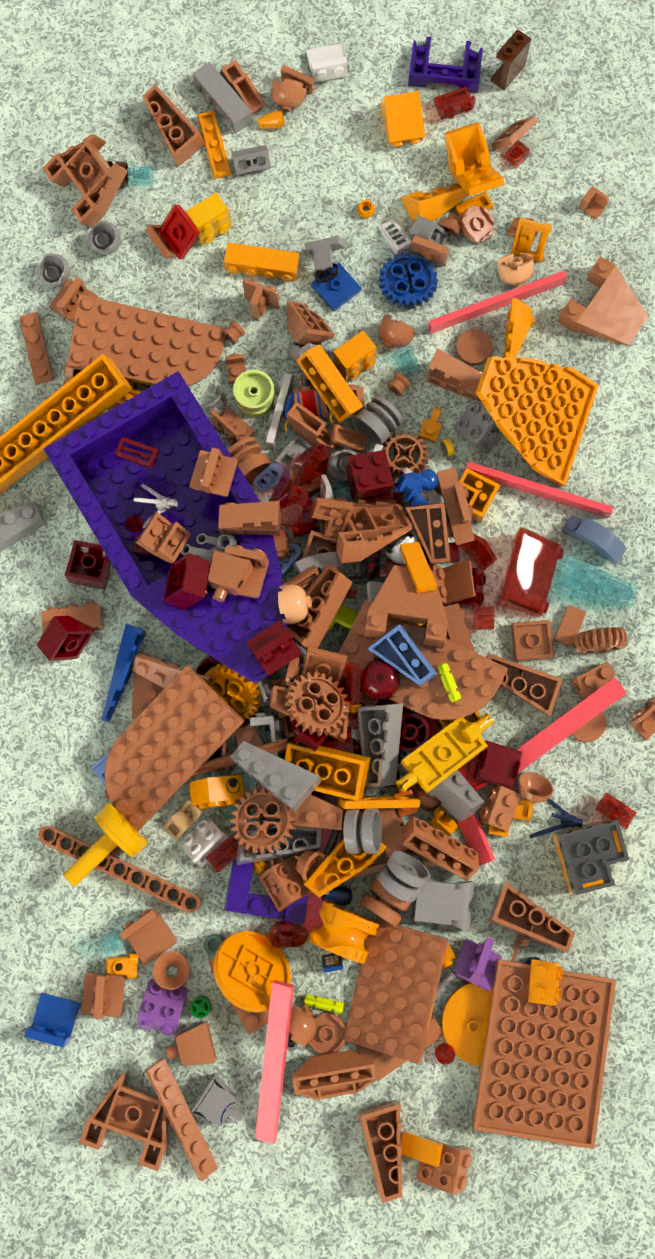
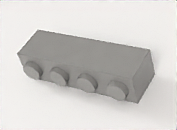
(222, 97)

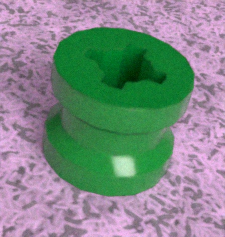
(198, 1010)

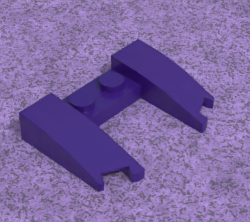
(464, 75)
(241, 901)

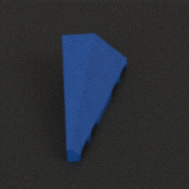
(129, 646)

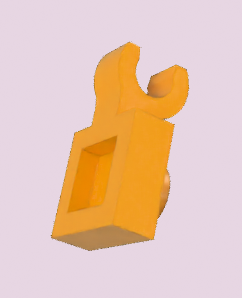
(430, 428)

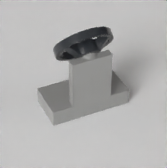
(322, 253)

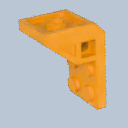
(470, 159)

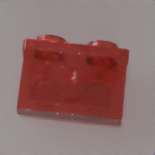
(454, 103)

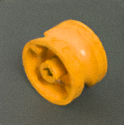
(343, 932)

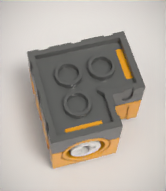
(588, 855)

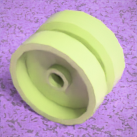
(254, 393)

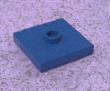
(338, 290)

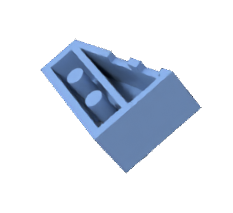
(403, 654)

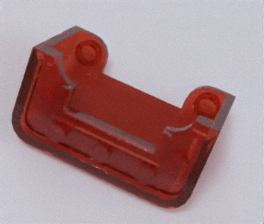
(304, 468)
(529, 573)

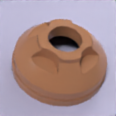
(536, 784)
(161, 965)

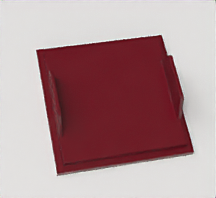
(499, 765)

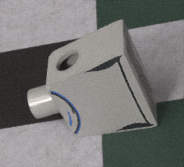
(218, 1103)

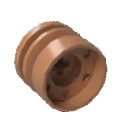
(249, 457)

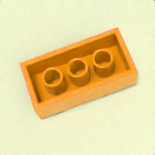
(340, 771)

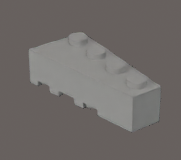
(19, 523)
(380, 741)
(281, 778)
(455, 795)

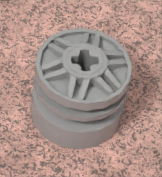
(378, 419)

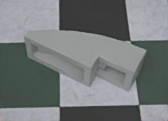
(319, 560)

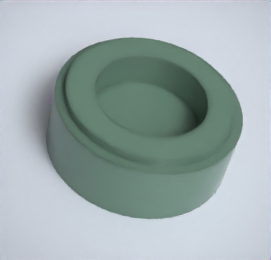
(212, 943)

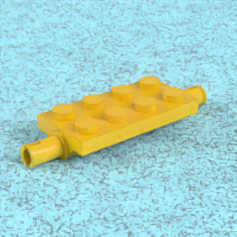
(444, 753)

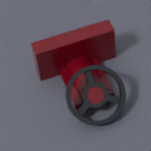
(371, 566)

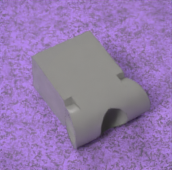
(444, 904)

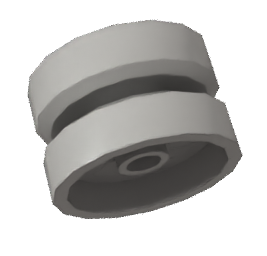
(362, 831)
(403, 876)

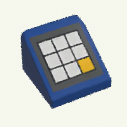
(332, 962)

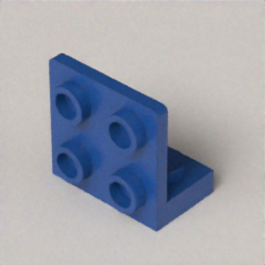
(53, 1020)

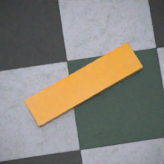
(214, 144)
(379, 802)

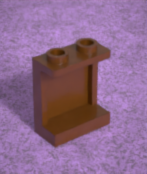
(514, 58)

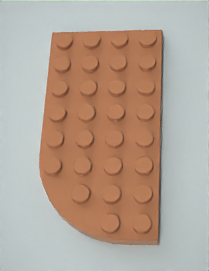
(143, 342)
(474, 674)
(167, 746)

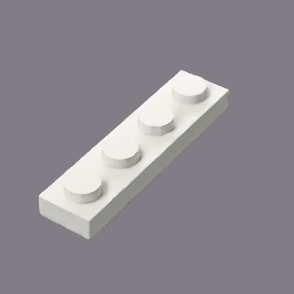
(276, 418)

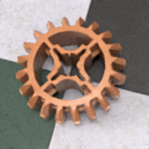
(414, 444)
(601, 640)

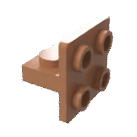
(260, 297)
(67, 298)
(213, 473)
(103, 995)

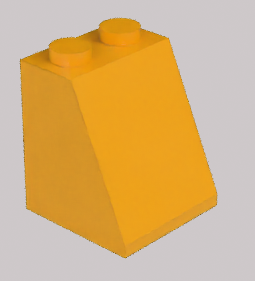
(403, 118)

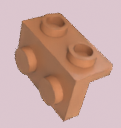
(499, 807)

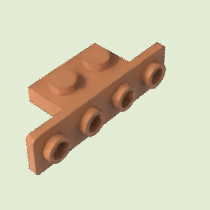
(456, 505)

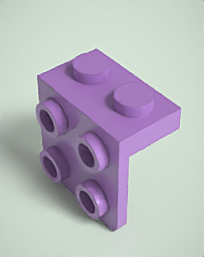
(161, 1008)

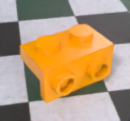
(545, 982)

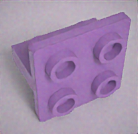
(477, 963)

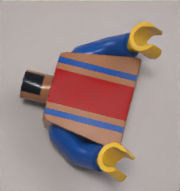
(308, 398)

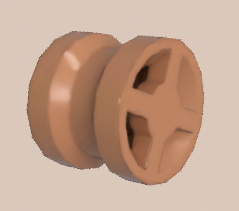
(233, 332)
(399, 384)

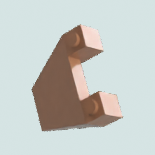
(613, 310)
(370, 529)
(401, 602)

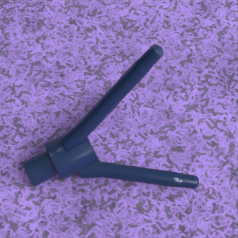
(566, 820)

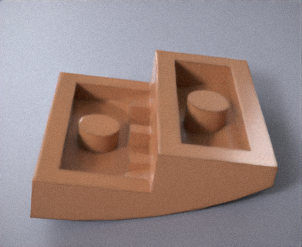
(163, 538)

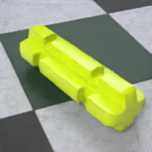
(449, 682)
(324, 1003)

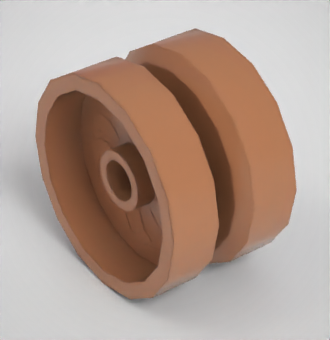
(384, 903)

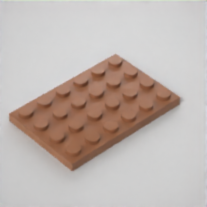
(396, 991)

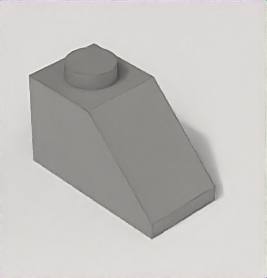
(429, 230)

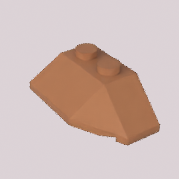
(306, 325)
(333, 1075)

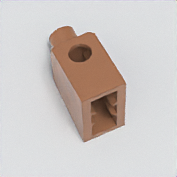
(228, 574)
(194, 1046)

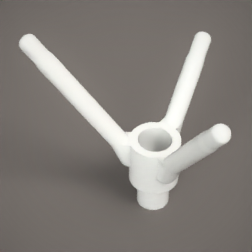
(162, 503)

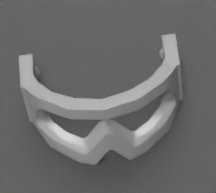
(219, 410)

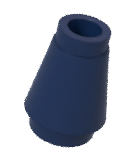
(339, 895)

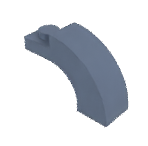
(596, 536)

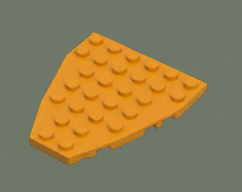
(538, 410)

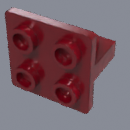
(274, 648)

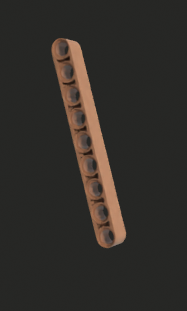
(127, 876)

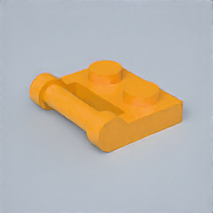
(525, 236)

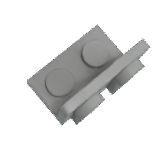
(478, 427)

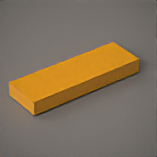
(418, 567)

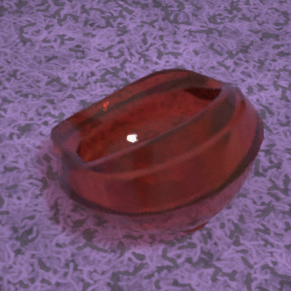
(287, 934)

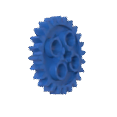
(424, 277)

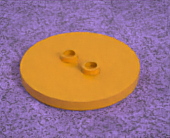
(247, 967)
(466, 1021)

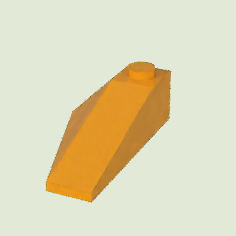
(433, 204)
(518, 324)
(338, 868)

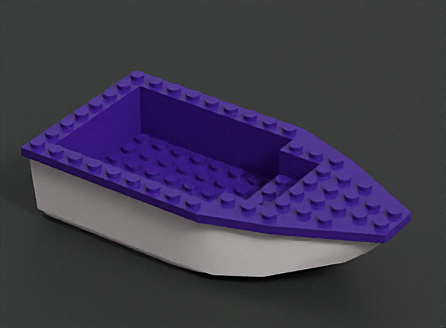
(104, 491)

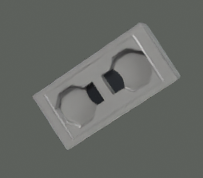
(251, 159)

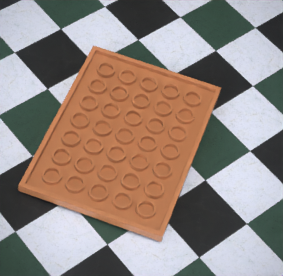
(544, 1060)

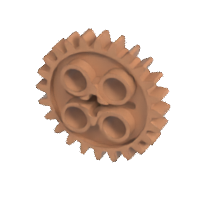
(310, 718)
(262, 839)

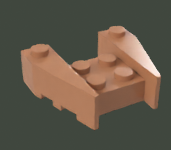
(91, 176)
(132, 1115)

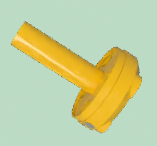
(117, 833)

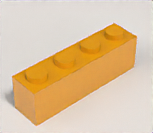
(261, 261)
(329, 383)

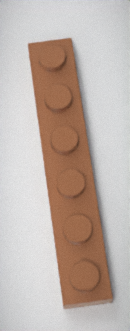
(181, 1119)

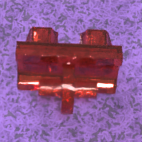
(615, 810)
(223, 854)

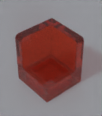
(483, 618)

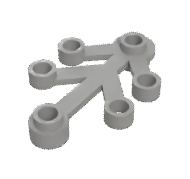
(219, 544)

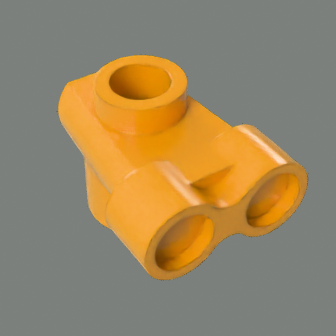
(126, 967)

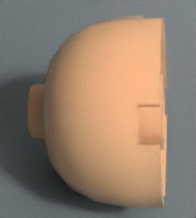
(515, 269)
(293, 603)

